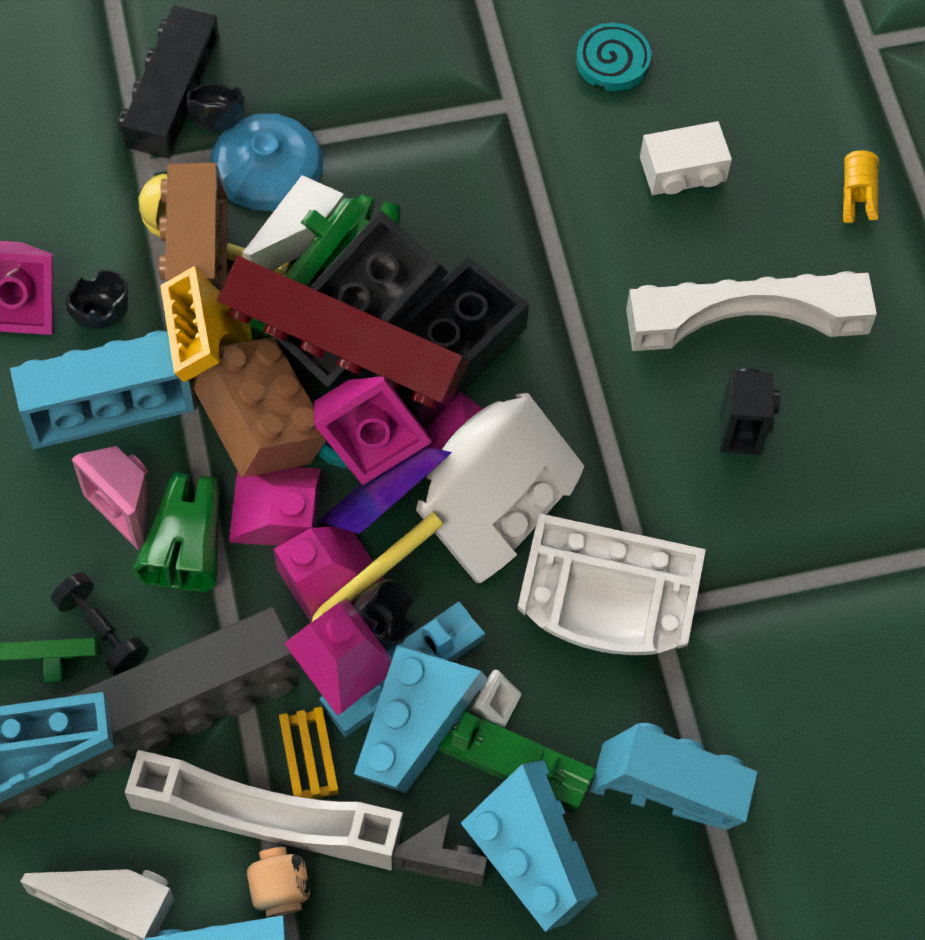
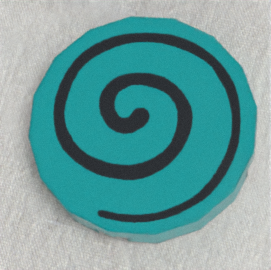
(613, 56)

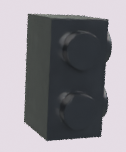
(748, 411)

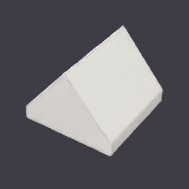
(496, 699)

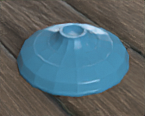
(265, 159)

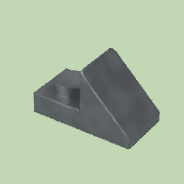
(427, 856)

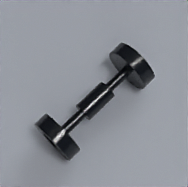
(73, 593)

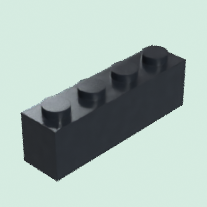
(171, 69)

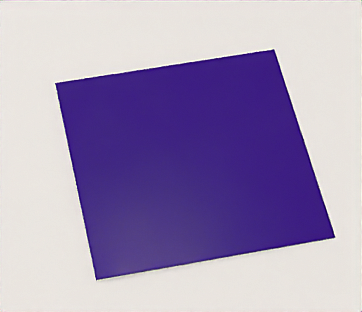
(375, 497)

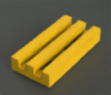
(303, 719)

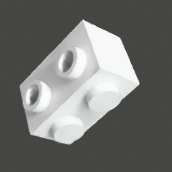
(685, 158)

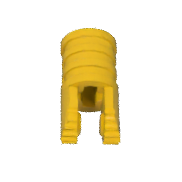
(860, 184)

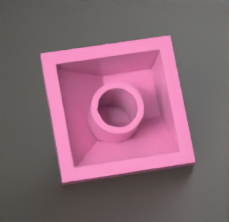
(116, 489)

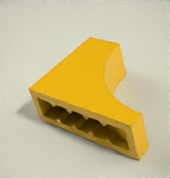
(197, 323)

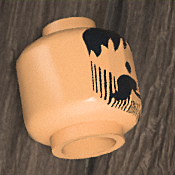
(278, 882)

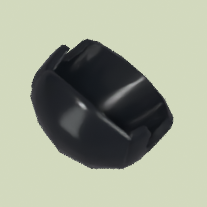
(215, 106)
(98, 301)
(384, 611)

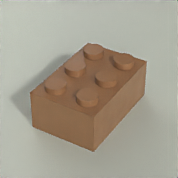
(194, 222)
(259, 408)

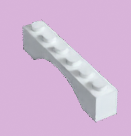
(829, 303)
(330, 828)

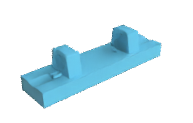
(453, 635)

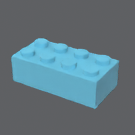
(99, 390)

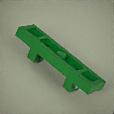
(327, 236)
(53, 653)
(503, 751)

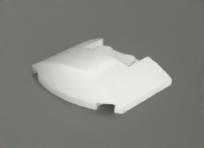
(497, 481)
(610, 587)

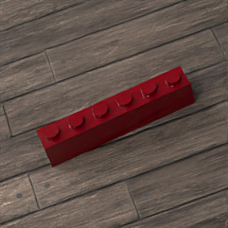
(342, 331)

